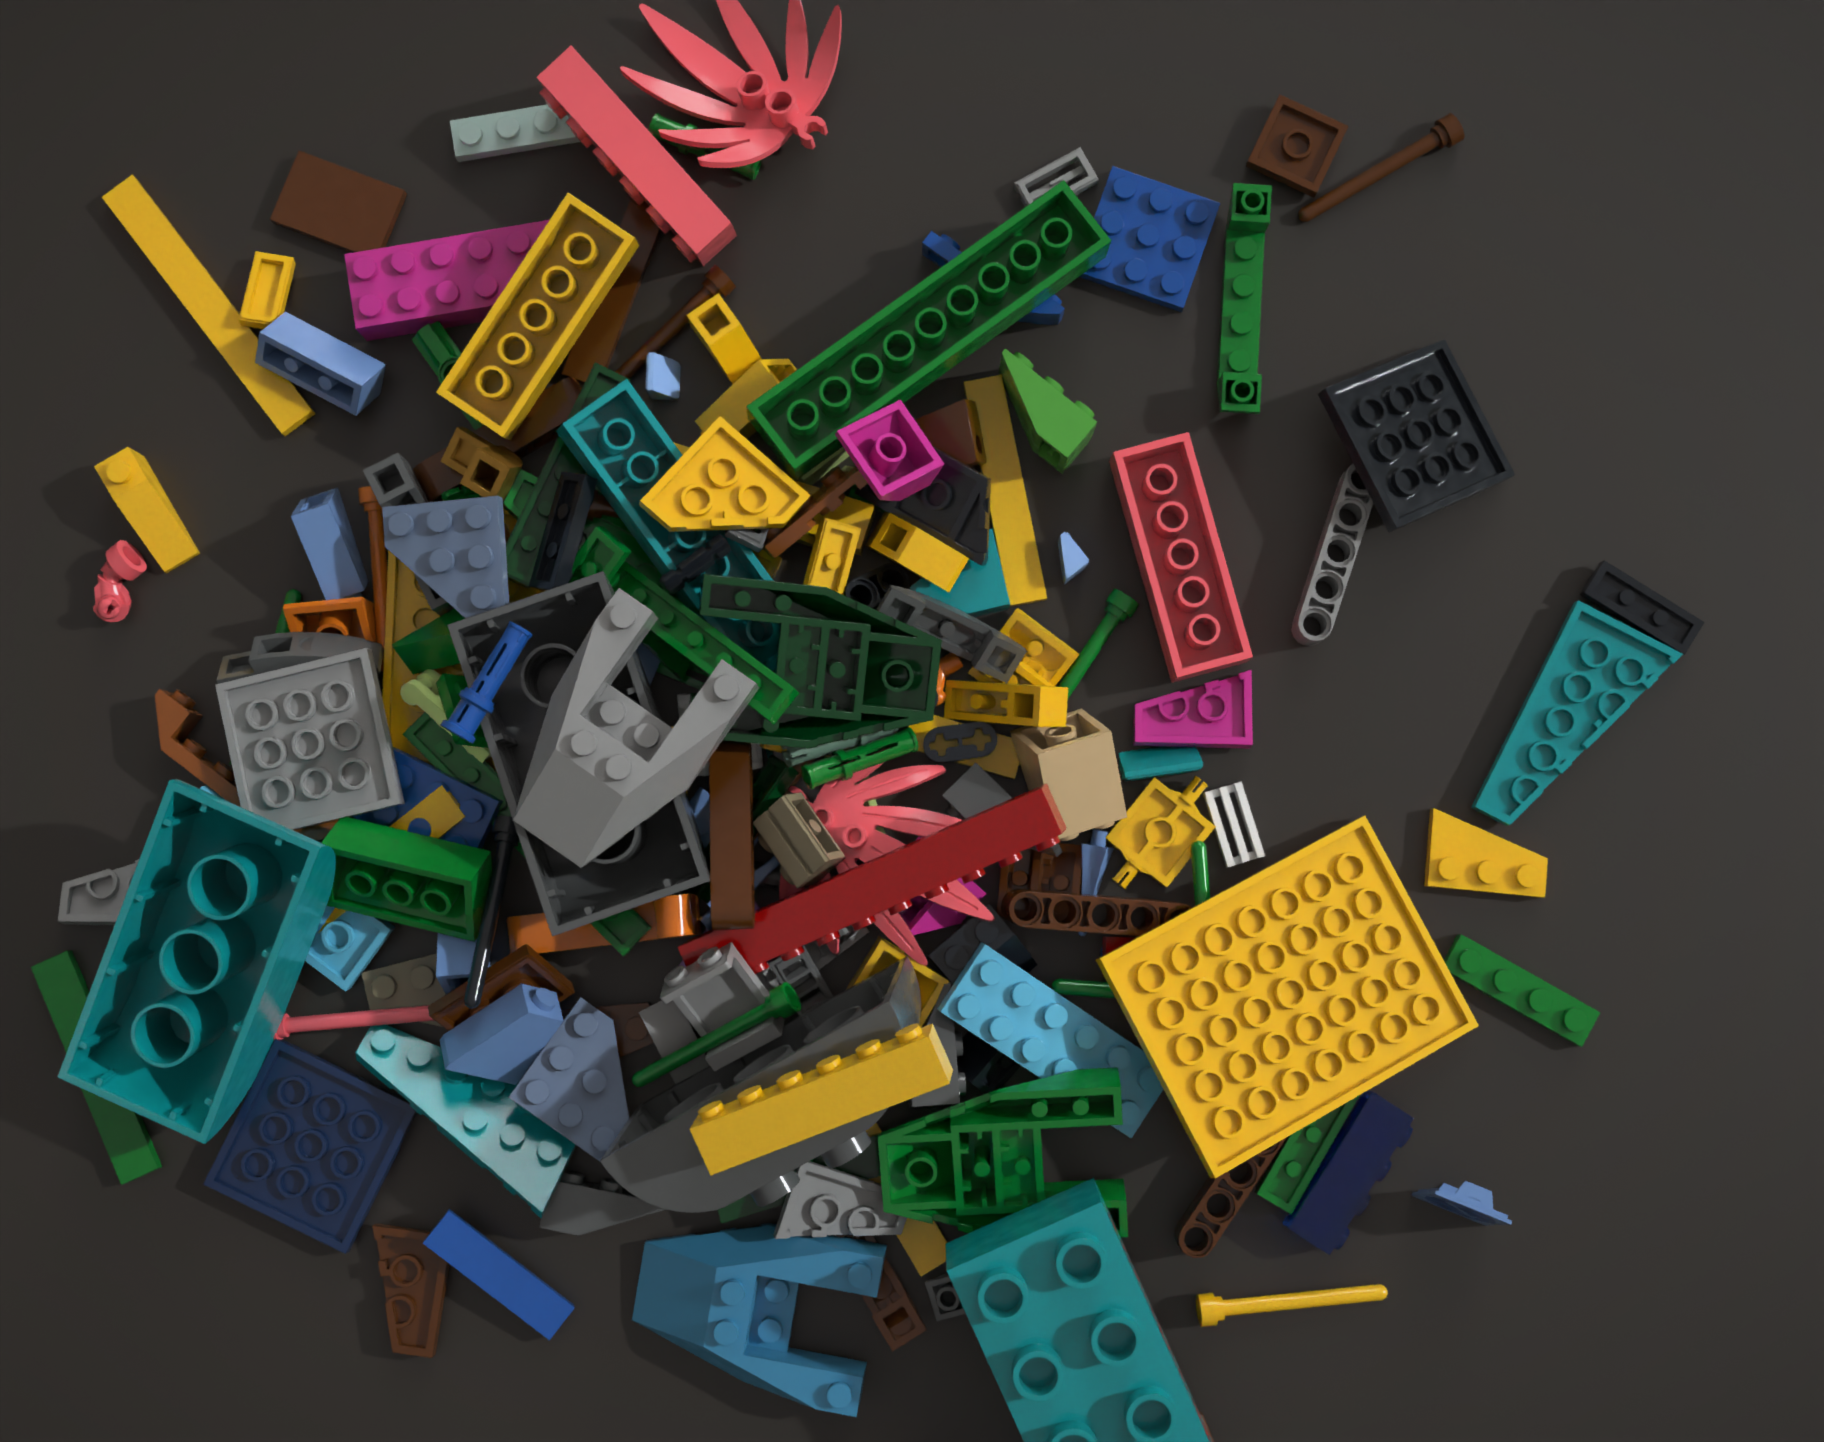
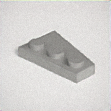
(95, 897)
(834, 1204)

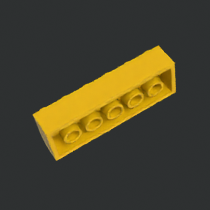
(538, 317)

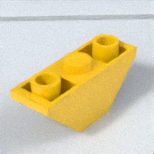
(917, 551)

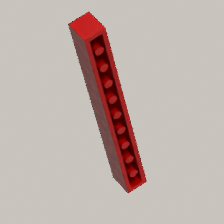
(891, 881)

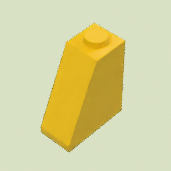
(749, 387)

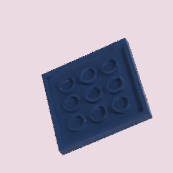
(311, 1145)

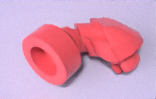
(111, 596)

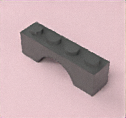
(396, 485)

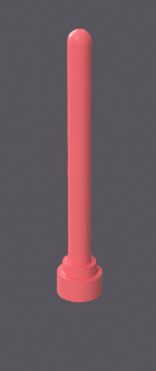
(351, 1019)

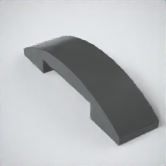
(960, 632)

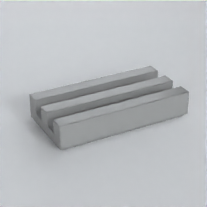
(1077, 155)

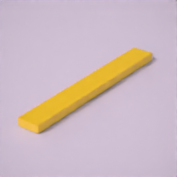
(206, 303)

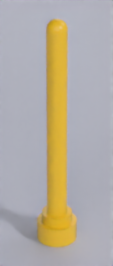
(1213, 1308)

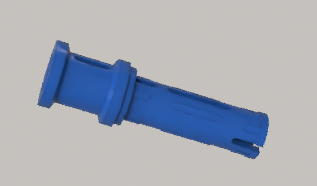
(478, 698)

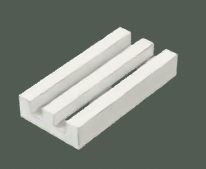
(1248, 820)

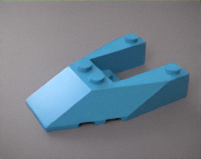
(736, 1300)

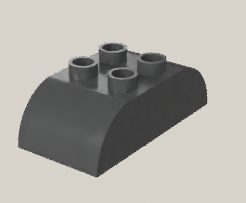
(651, 859)
(658, 1155)

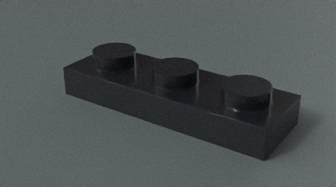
(563, 531)
(1641, 607)

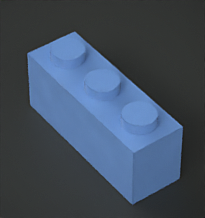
(320, 363)

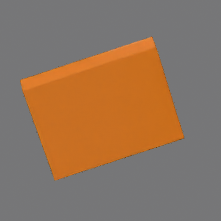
(336, 616)

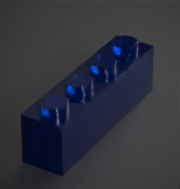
(1349, 1171)

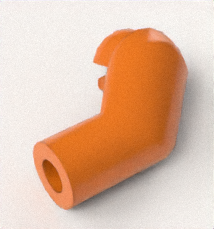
(947, 665)

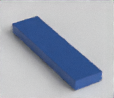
(499, 1274)

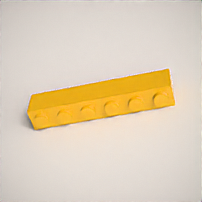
(821, 1098)

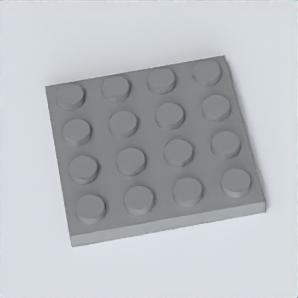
(311, 741)

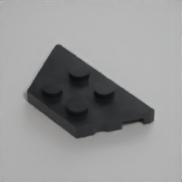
(950, 509)

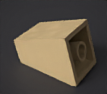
(1078, 769)

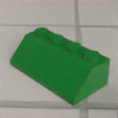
(409, 878)

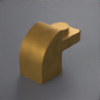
(485, 467)

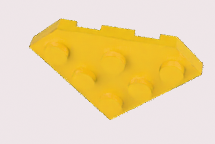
(723, 487)

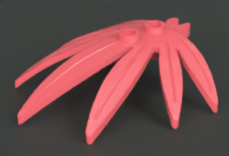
(763, 102)
(854, 830)

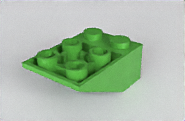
(1050, 420)

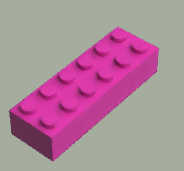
(434, 279)

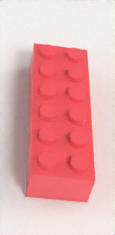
(634, 153)
(1180, 557)

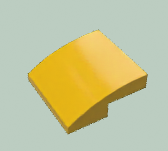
(1045, 658)

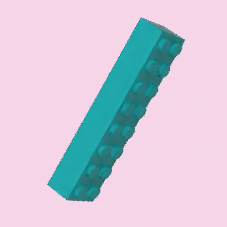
(628, 454)

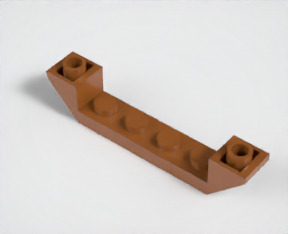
(175, 722)

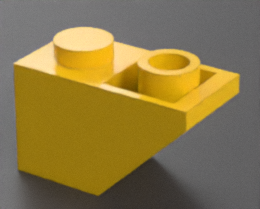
(723, 337)

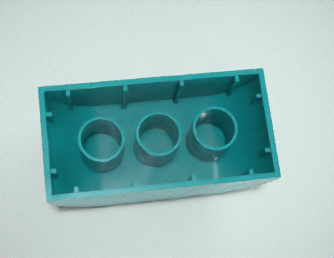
(200, 962)

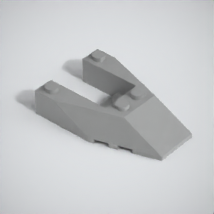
(606, 758)

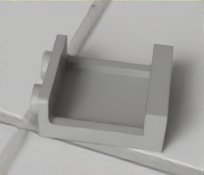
(716, 992)

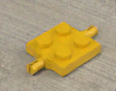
(1159, 832)

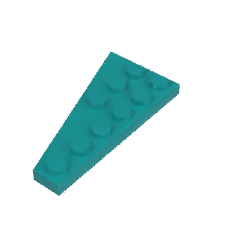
(1578, 694)

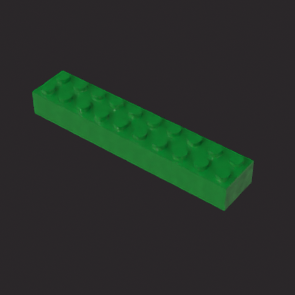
(930, 328)

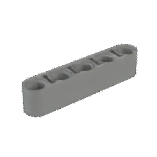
(1327, 570)

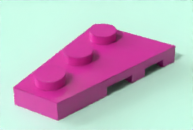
(1200, 717)

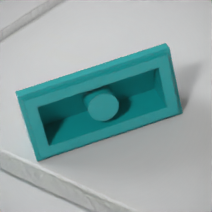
(1158, 762)

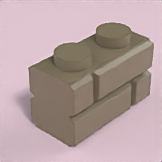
(798, 840)

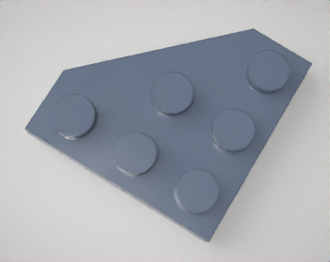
(454, 549)
(578, 1082)

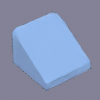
(662, 377)
(1071, 557)

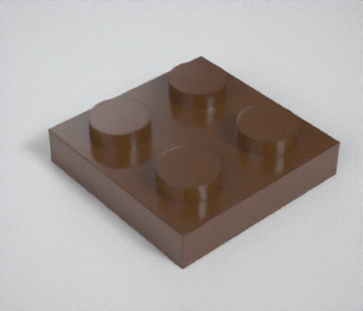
(1297, 146)

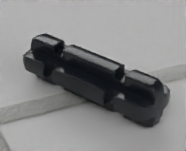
(695, 564)

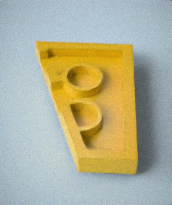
(1479, 861)

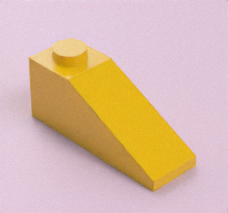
(147, 508)
(1006, 703)

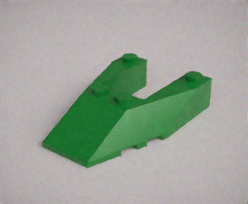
(986, 1153)

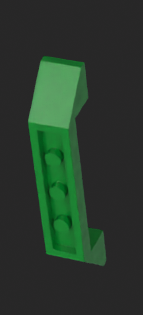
(1241, 299)

